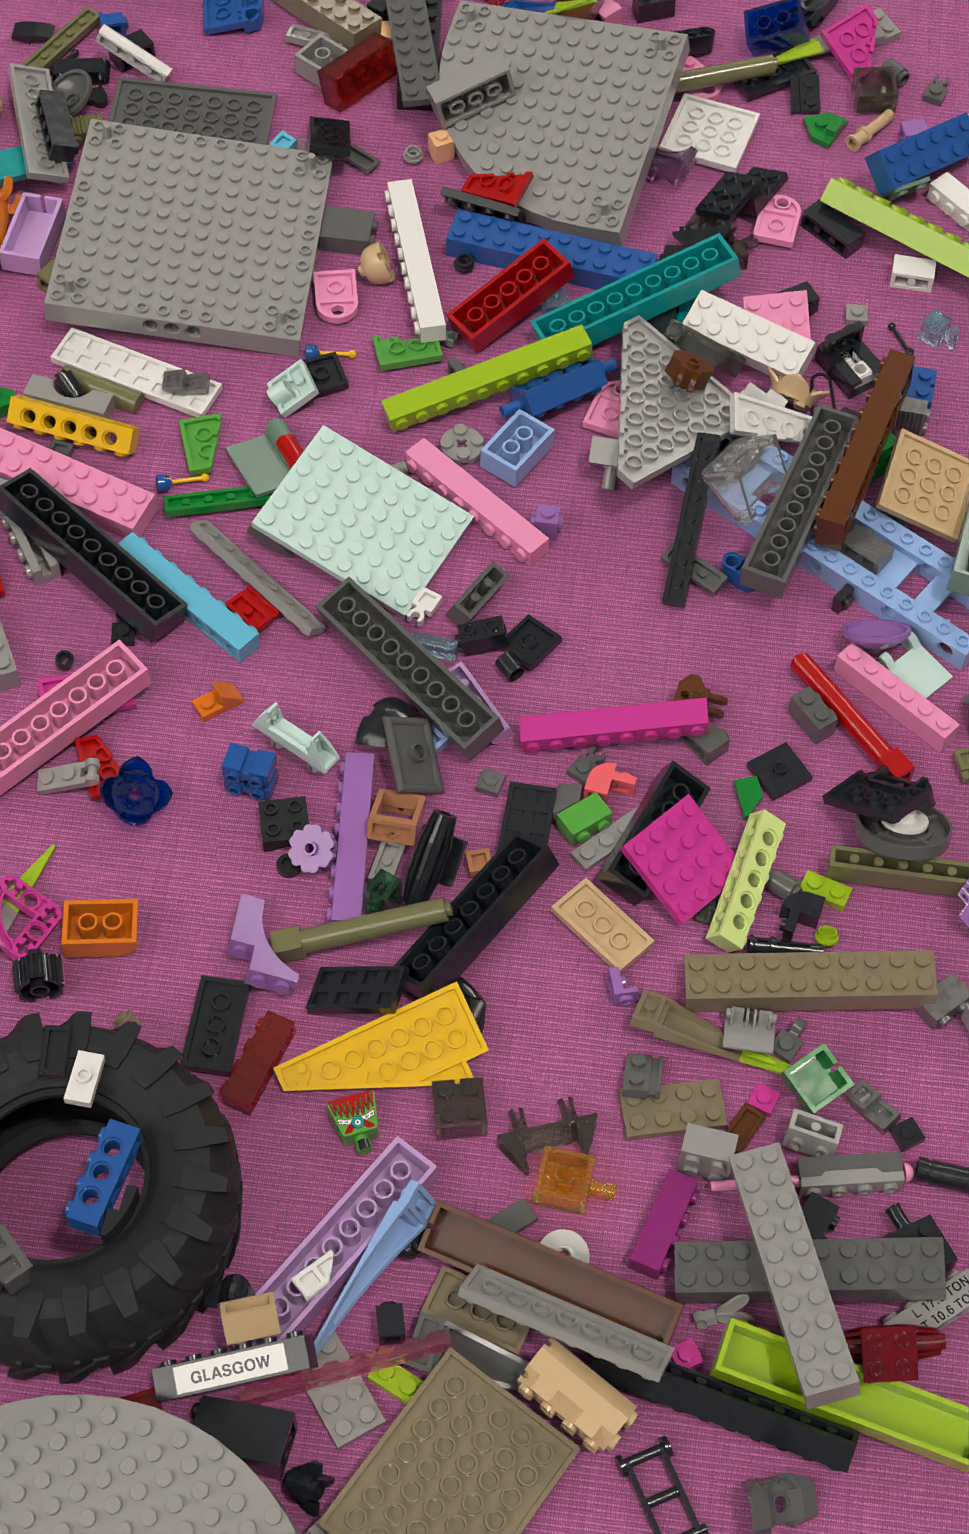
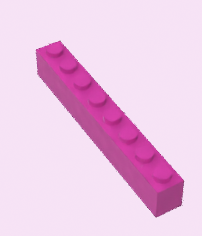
(614, 725)

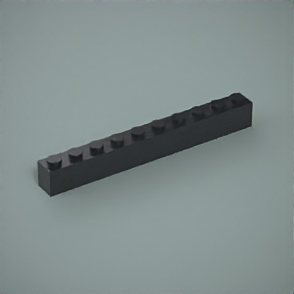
(740, 1412)

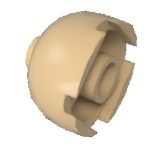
(376, 264)

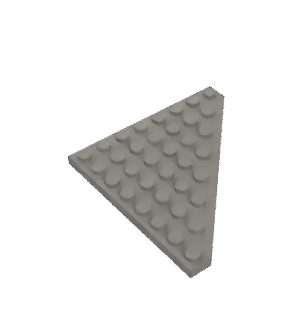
(656, 417)

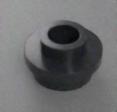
(464, 263)

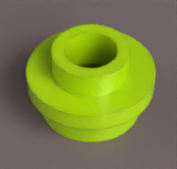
(827, 936)

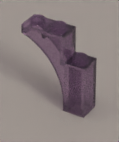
(672, 165)

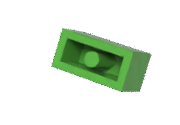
(584, 819)

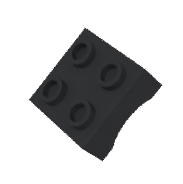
(280, 820)

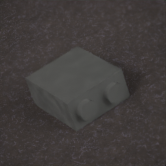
(347, 230)

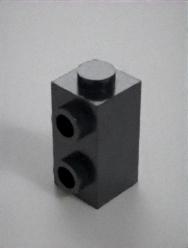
(482, 635)

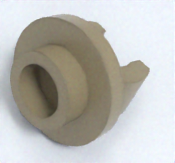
(124, 1017)

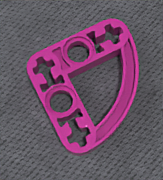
(37, 913)

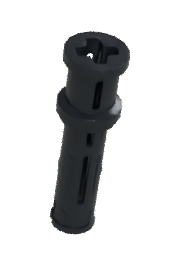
(772, 945)

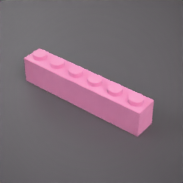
(896, 697)

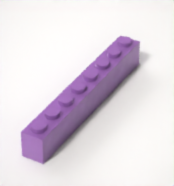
(352, 837)

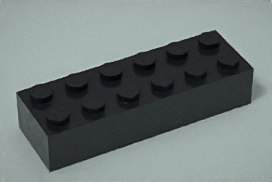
(667, 789)

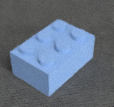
(517, 447)

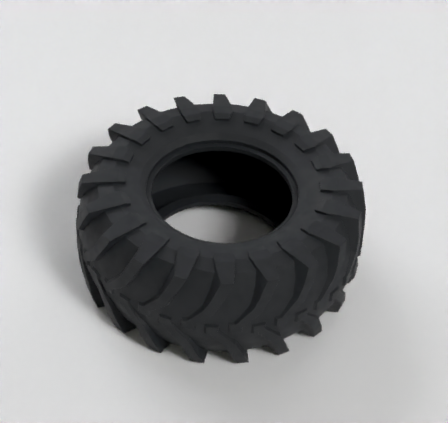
(185, 1226)

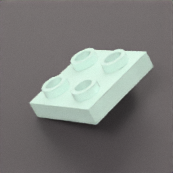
(292, 388)

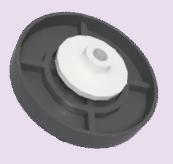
(915, 838)

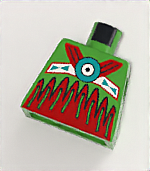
(355, 1120)

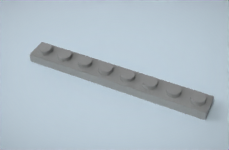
(257, 577)

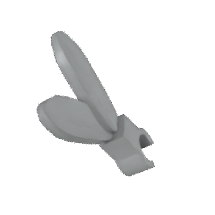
(724, 1313)

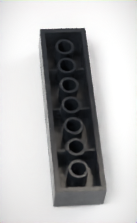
(478, 914)

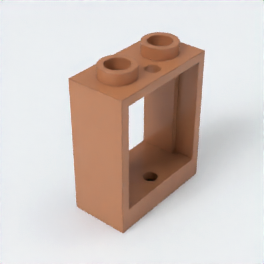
(405, 830)

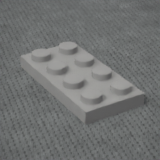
(346, 1405)

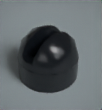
(61, 656)

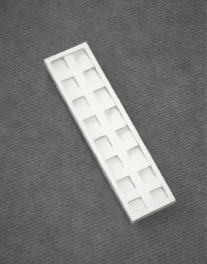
(129, 370)

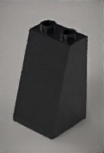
(251, 1431)

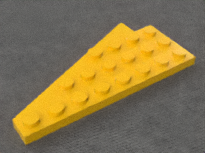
(402, 1049)

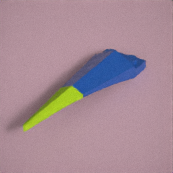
(547, 7)

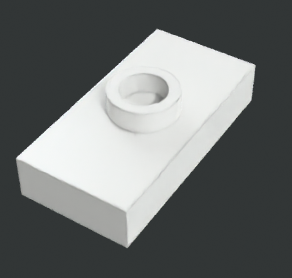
(84, 1079)

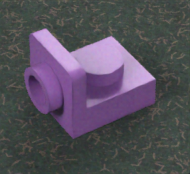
(618, 990)

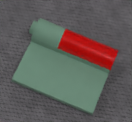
(267, 458)

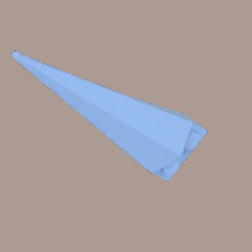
(398, 1228)

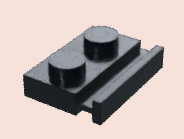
(805, 94)

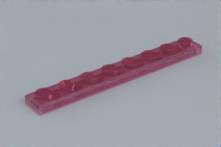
(357, 1365)

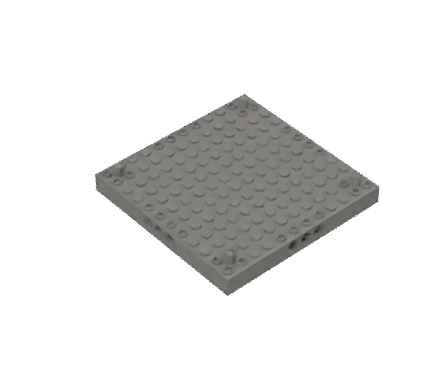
(190, 238)

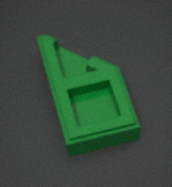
(748, 794)

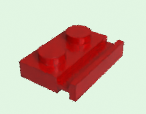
(253, 608)

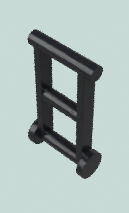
(665, 1451)

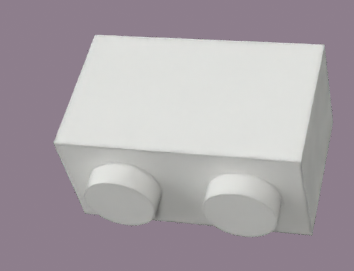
(912, 273)

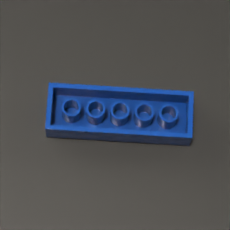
(920, 154)

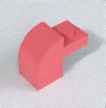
(605, 779)

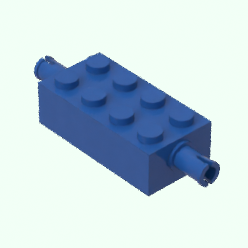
(558, 387)

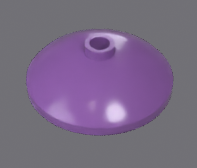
(876, 633)

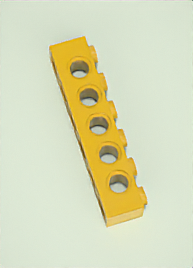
(126, 434)

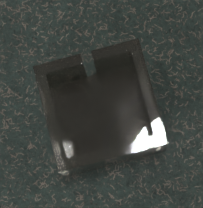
(874, 89)
(459, 1109)

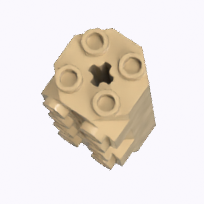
(577, 1397)

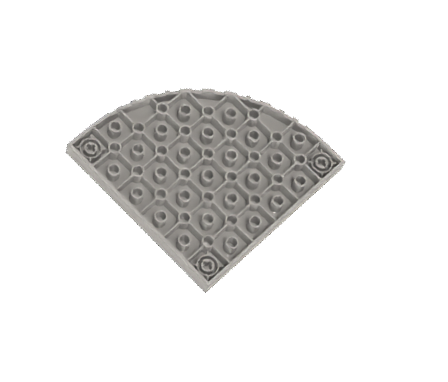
(580, 115)
(123, 1471)

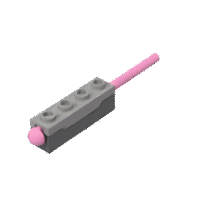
(844, 1175)

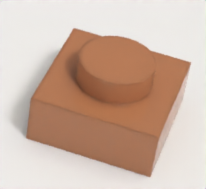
(477, 860)

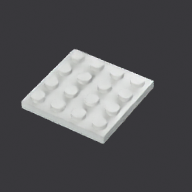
(712, 128)

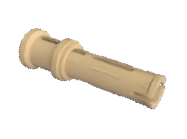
(864, 133)

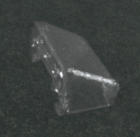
(745, 474)

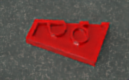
(502, 189)
(94, 747)

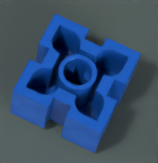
(250, 772)

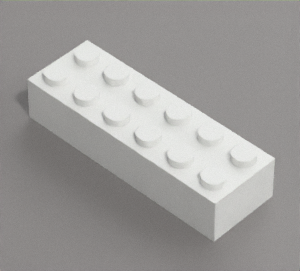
(751, 336)

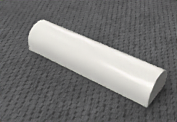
(133, 54)

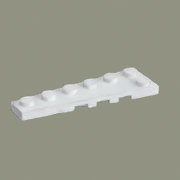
(757, 418)

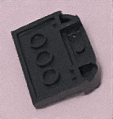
(881, 795)

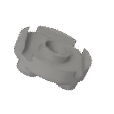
(462, 435)

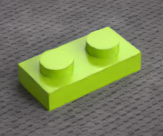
(835, 892)
(396, 1382)

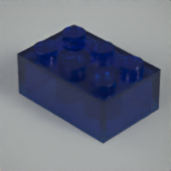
(776, 26)

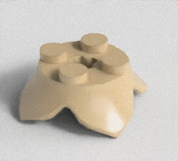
(795, 390)

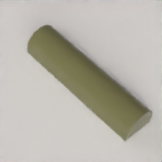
(124, 398)

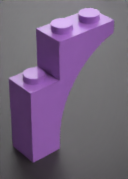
(249, 942)

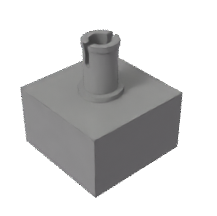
(604, 455)

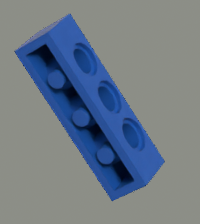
(113, 1136)

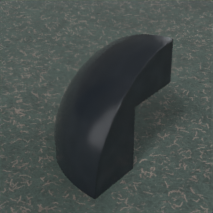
(371, 728)

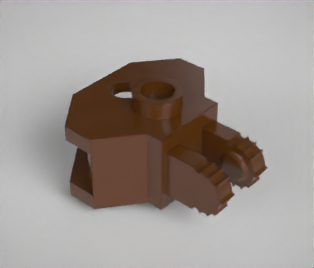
(689, 370)
(693, 688)

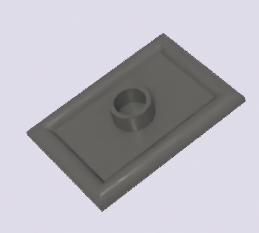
(413, 755)

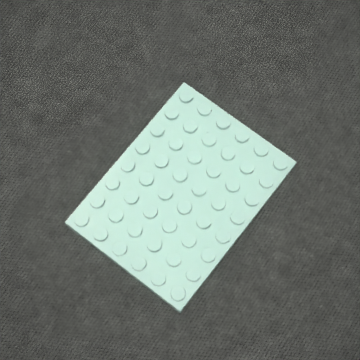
(362, 521)

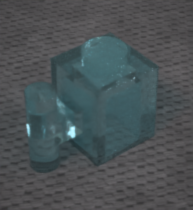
(936, 329)

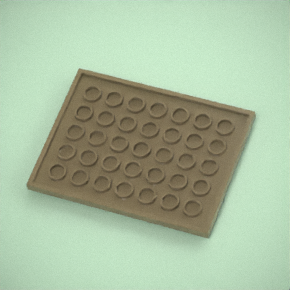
(454, 1462)

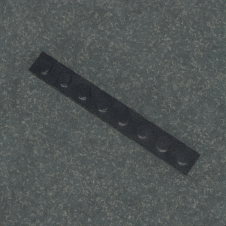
(690, 522)

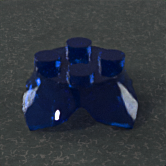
(138, 777)

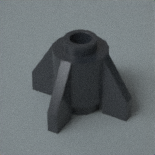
(230, 1288)
(307, 1485)

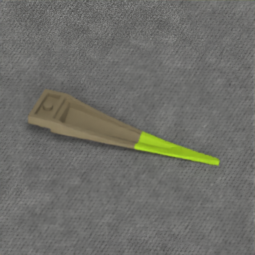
(681, 1026)

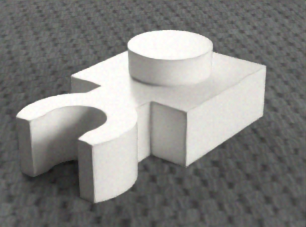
(424, 604)

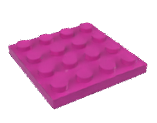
(681, 859)

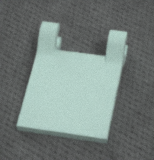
(917, 668)

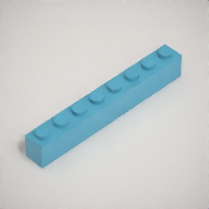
(203, 610)

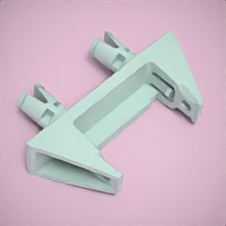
(314, 750)

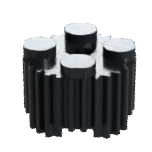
(38, 975)

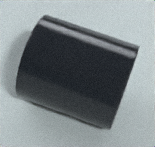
(509, 666)

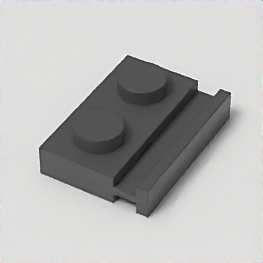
(643, 1076)

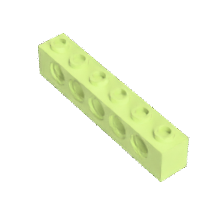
(746, 881)

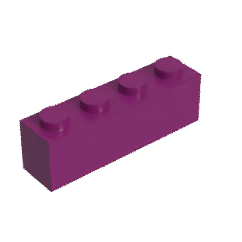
(663, 1224)

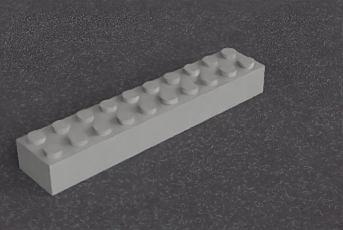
(794, 1277)

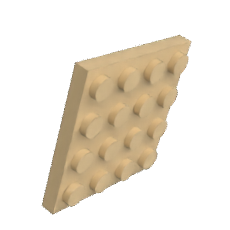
(926, 485)

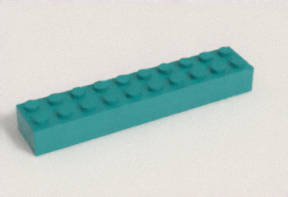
(645, 292)

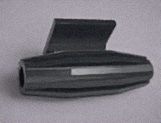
(434, 858)

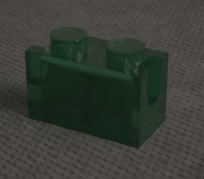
(383, 892)

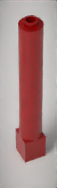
(851, 718)

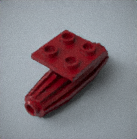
(893, 1351)

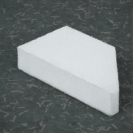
(315, 1277)

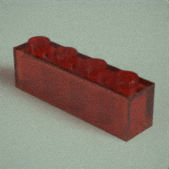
(256, 1065)

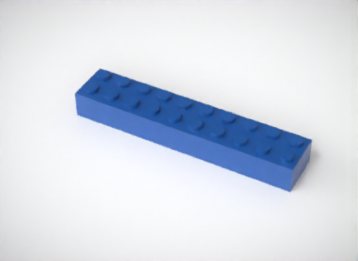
(503, 241)

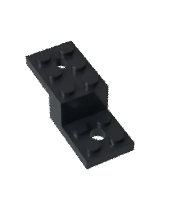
(741, 193)

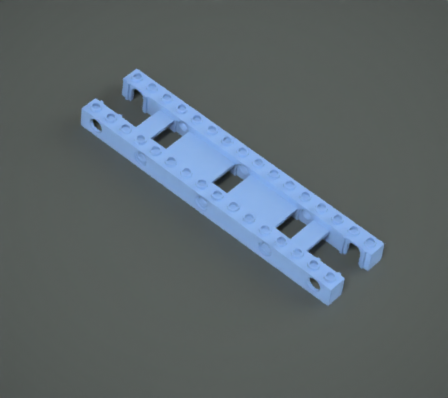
(879, 591)

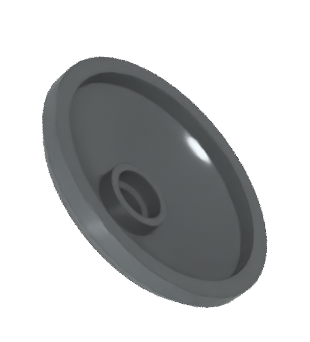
(77, 89)

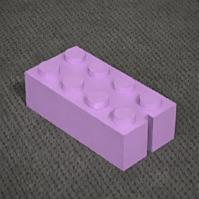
(32, 234)

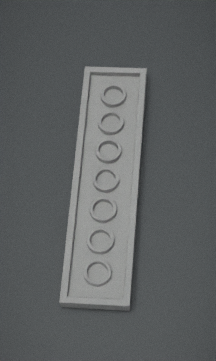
(25, 86)
(566, 1322)

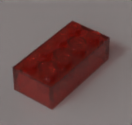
(357, 72)

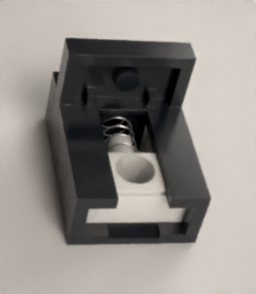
(848, 360)

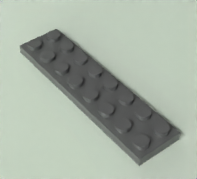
(412, 50)

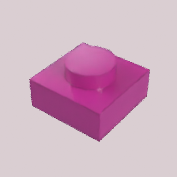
(764, 1099)
(687, 1354)

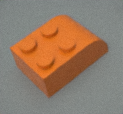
(99, 927)

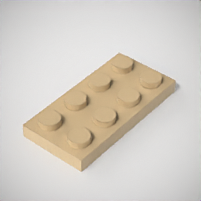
(602, 925)

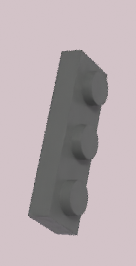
(703, 573)

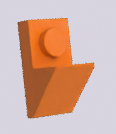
(221, 699)

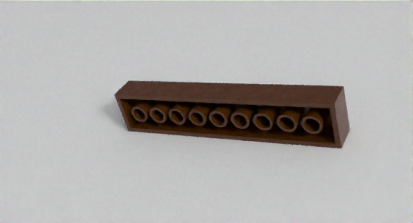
(863, 450)

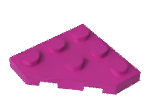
(853, 39)

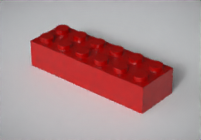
(510, 295)

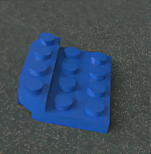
(232, 15)

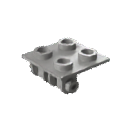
(749, 1031)

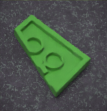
(402, 353)
(200, 442)

